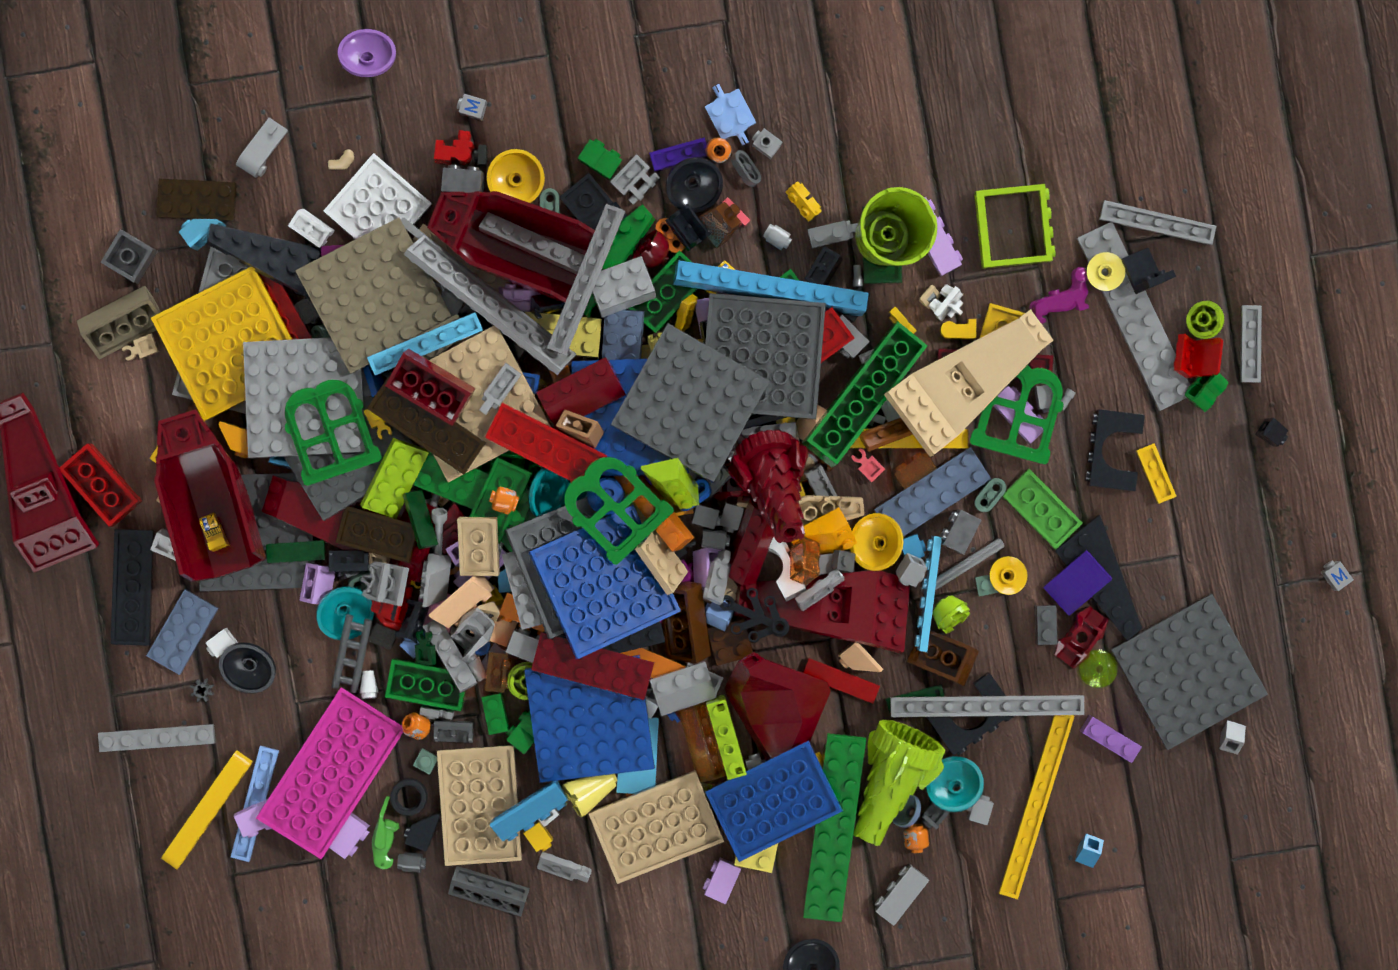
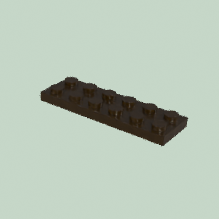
(449, 443)

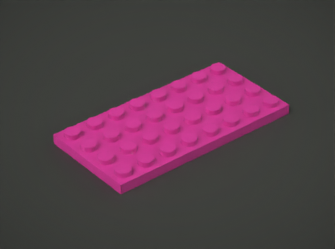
(330, 773)

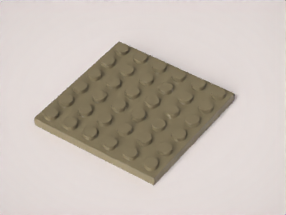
(372, 294)

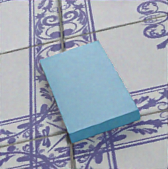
(641, 780)

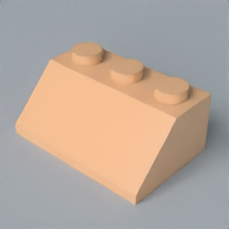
(462, 601)

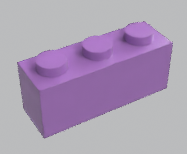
(1110, 738)

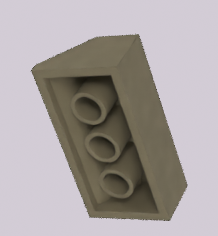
(119, 322)

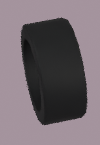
(409, 811)

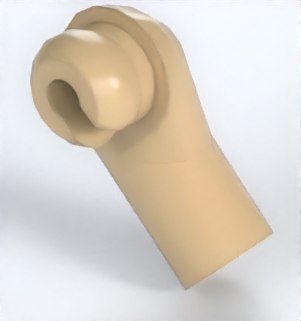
(344, 161)

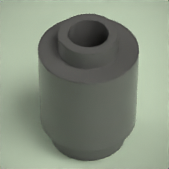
(411, 862)

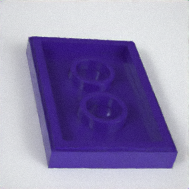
(1077, 582)

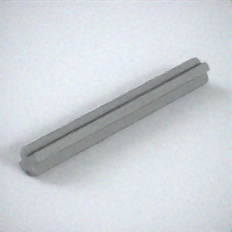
(968, 563)

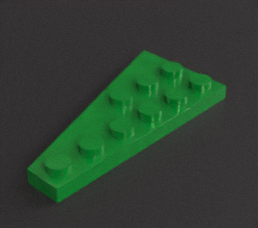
(628, 235)

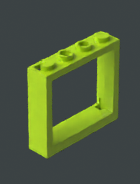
(983, 229)
(726, 737)

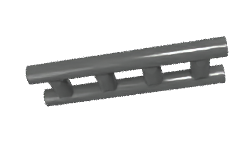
(360, 646)

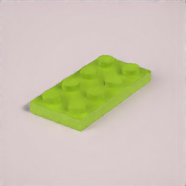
(394, 478)

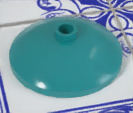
(547, 492)
(332, 618)
(956, 773)

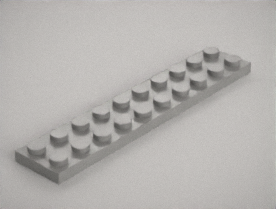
(487, 302)
(1138, 324)

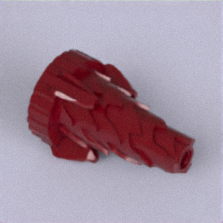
(770, 470)

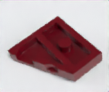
(450, 527)

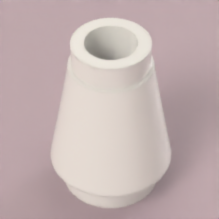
(368, 685)

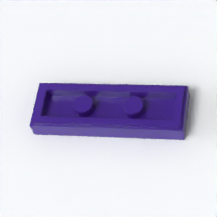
(673, 155)

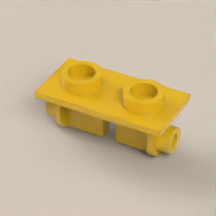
(808, 208)

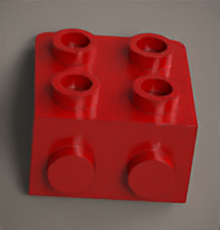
(1198, 357)

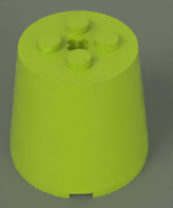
(908, 225)

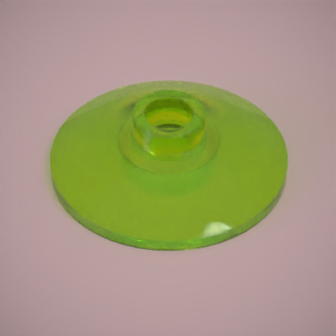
(1088, 669)

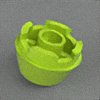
(1205, 319)
(950, 613)
(517, 682)

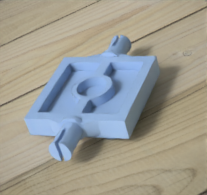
(730, 114)

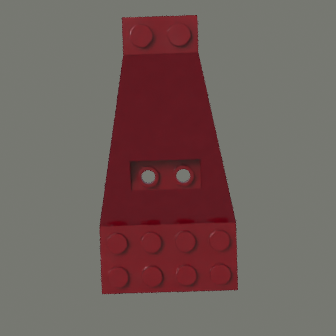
(292, 505)
(47, 524)

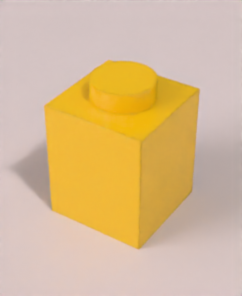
(539, 837)

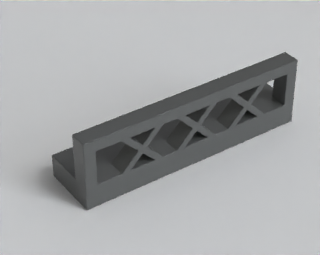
(489, 888)

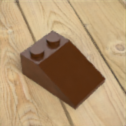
(945, 658)

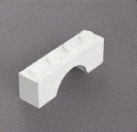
(788, 587)

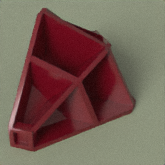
(776, 703)

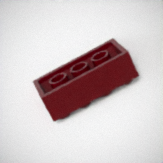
(430, 386)
(582, 391)
(750, 546)

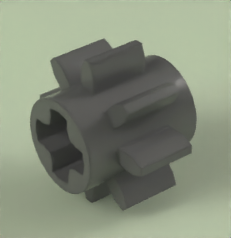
(202, 695)

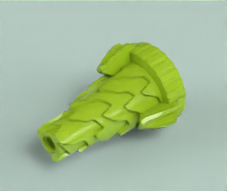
(900, 762)

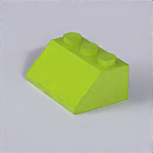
(673, 482)

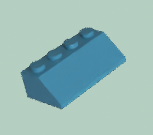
(529, 810)

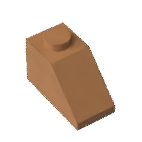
(580, 428)

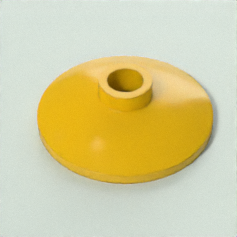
(1017, 574)

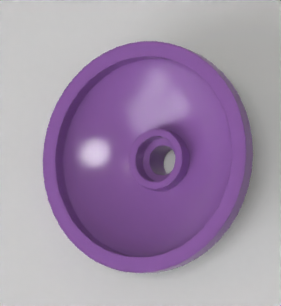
(366, 53)

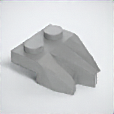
(385, 583)

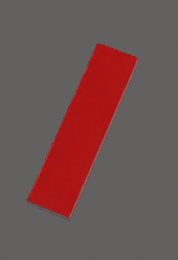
(842, 680)

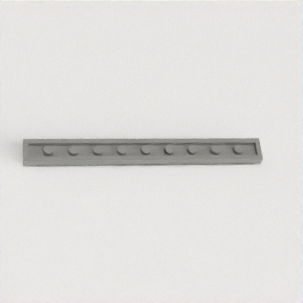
(987, 706)

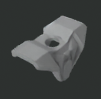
(480, 625)

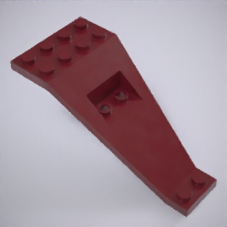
(867, 609)

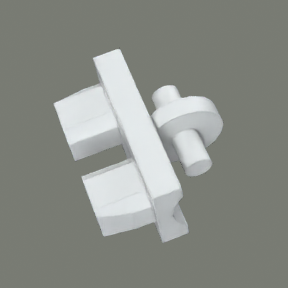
(949, 305)

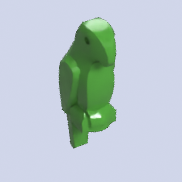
(383, 839)

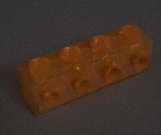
(702, 742)

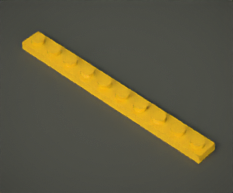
(1036, 805)

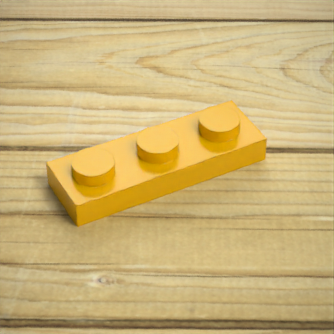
(1156, 473)

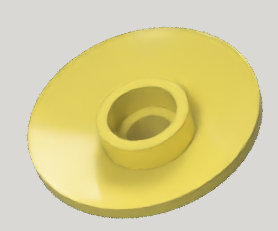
(1115, 269)

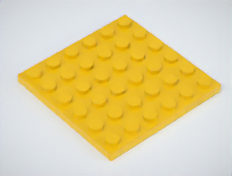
(208, 338)

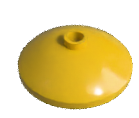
(513, 164)
(869, 534)

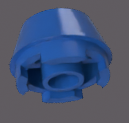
(612, 488)

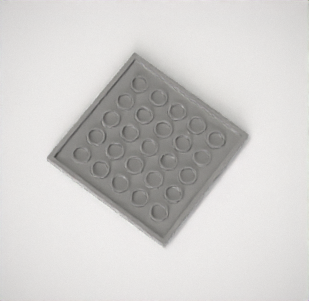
(276, 372)

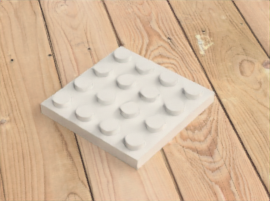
(374, 199)

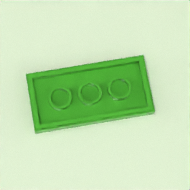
(1042, 509)

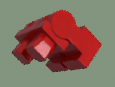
(459, 152)

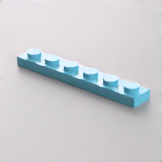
(426, 342)
(927, 601)

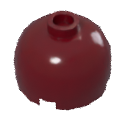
(653, 250)

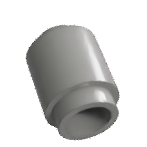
(777, 237)

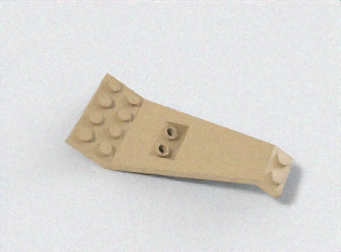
(958, 387)

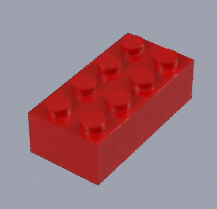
(100, 484)

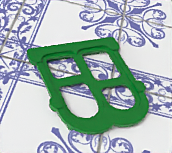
(1028, 378)
(317, 398)
(591, 482)

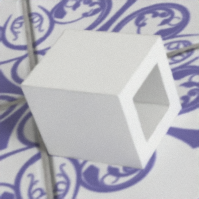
(220, 642)

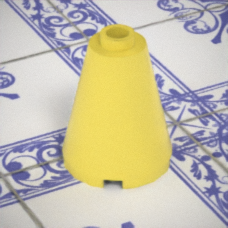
(589, 791)

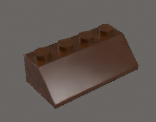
(687, 630)

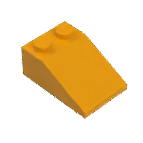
(831, 532)

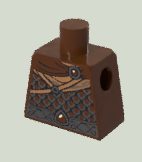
(721, 223)

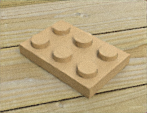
(478, 546)
(662, 562)

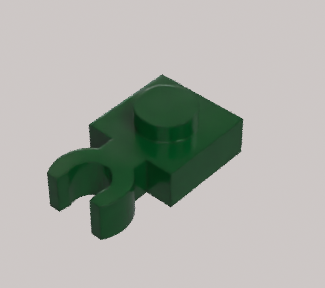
(425, 651)

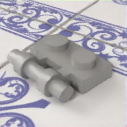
(630, 175)

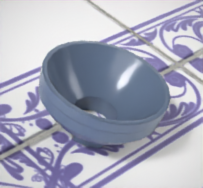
(903, 818)

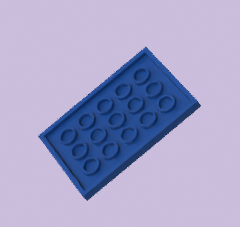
(774, 801)

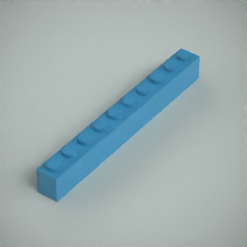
(765, 286)

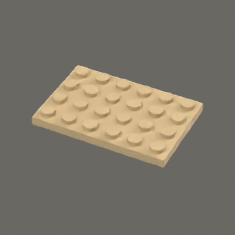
(473, 791)
(656, 826)

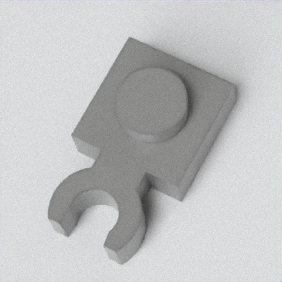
(432, 712)

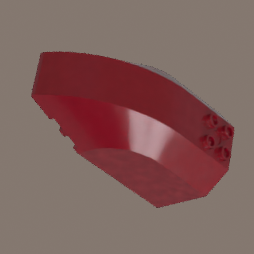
(458, 221)
(194, 481)

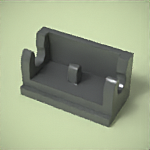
(453, 731)

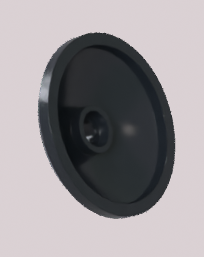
(697, 194)
(244, 674)
(811, 955)

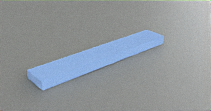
(256, 793)

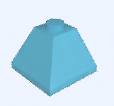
(196, 231)

